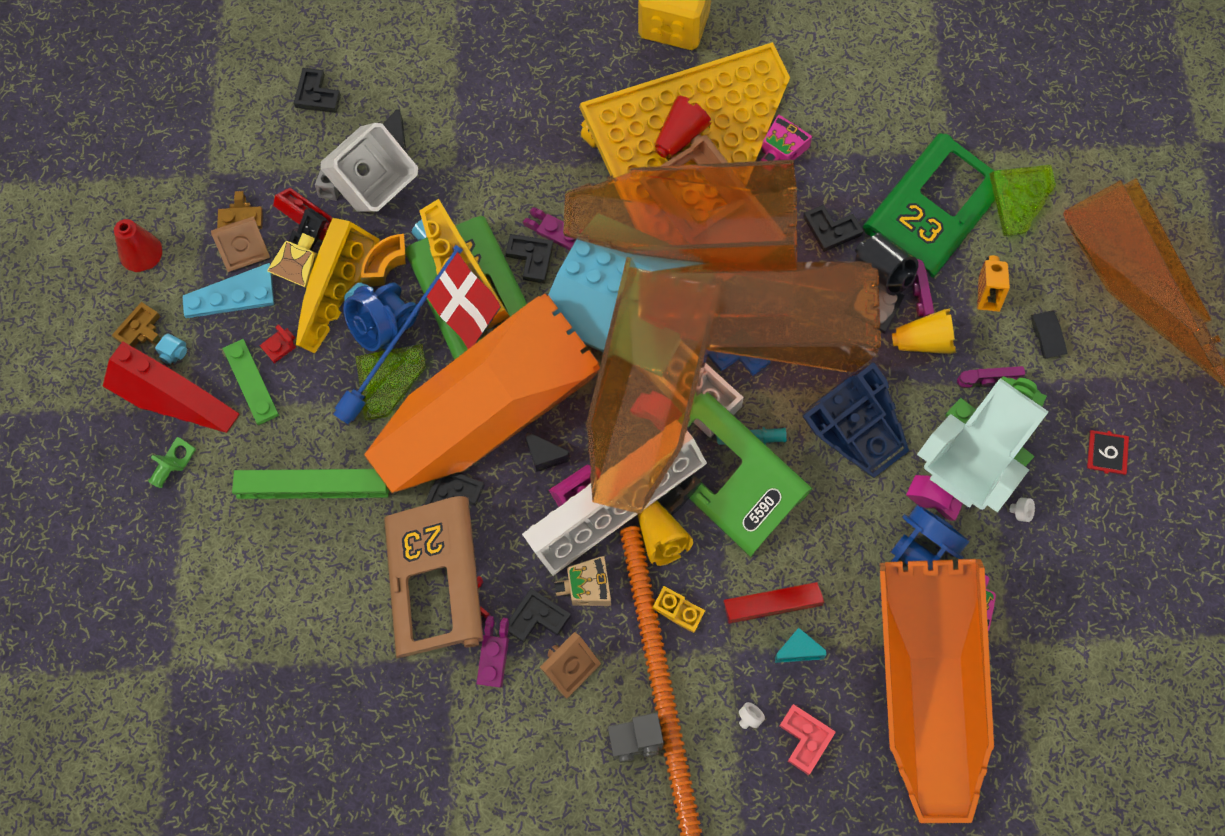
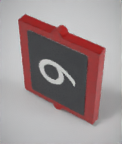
(1108, 452)

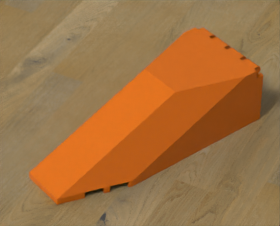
(483, 398)
(938, 683)

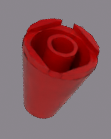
(681, 126)
(136, 247)

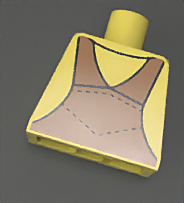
(295, 261)

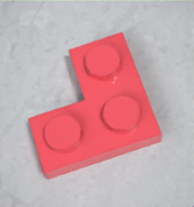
(813, 738)

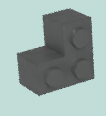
(636, 738)

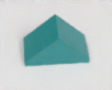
(800, 648)

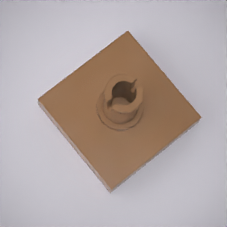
(240, 244)
(570, 664)

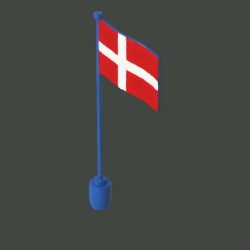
(458, 300)

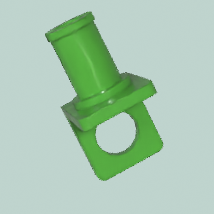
(170, 462)

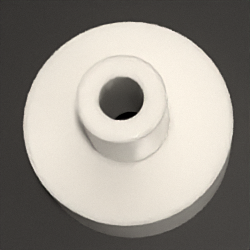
(1023, 509)
(750, 716)

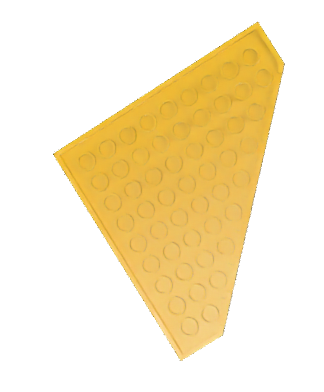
(734, 91)

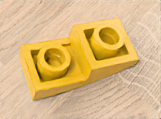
(678, 609)

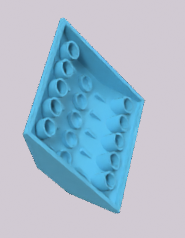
(590, 285)

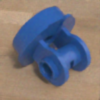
(377, 315)
(936, 530)

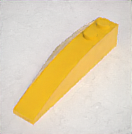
(443, 237)
(332, 276)

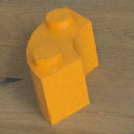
(382, 259)

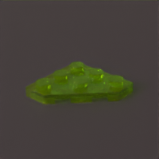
(1021, 195)
(391, 379)

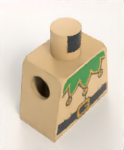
(586, 584)

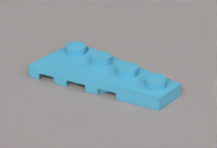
(236, 293)

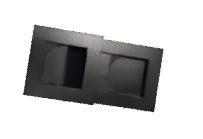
(311, 224)
(1049, 333)
(679, 495)

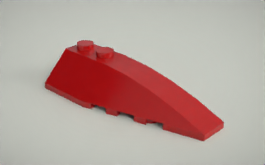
(163, 391)

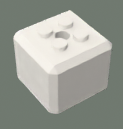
(386, 163)

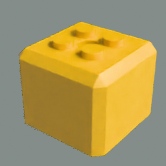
(673, 21)

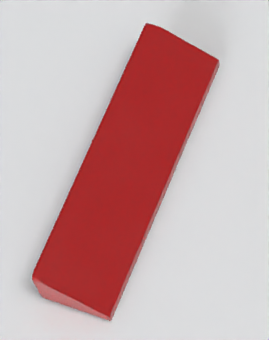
(295, 209)
(773, 602)

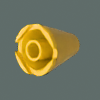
(927, 334)
(663, 535)

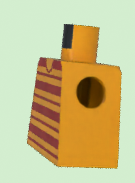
(993, 275)

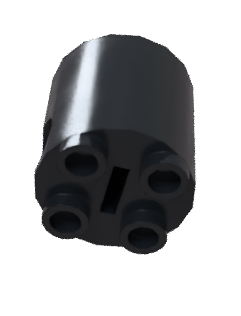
(894, 264)

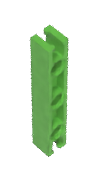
(308, 484)

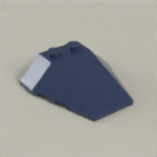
(859, 420)

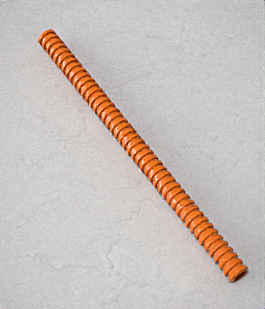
(660, 682)

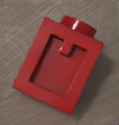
(278, 344)

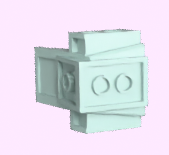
(978, 457)

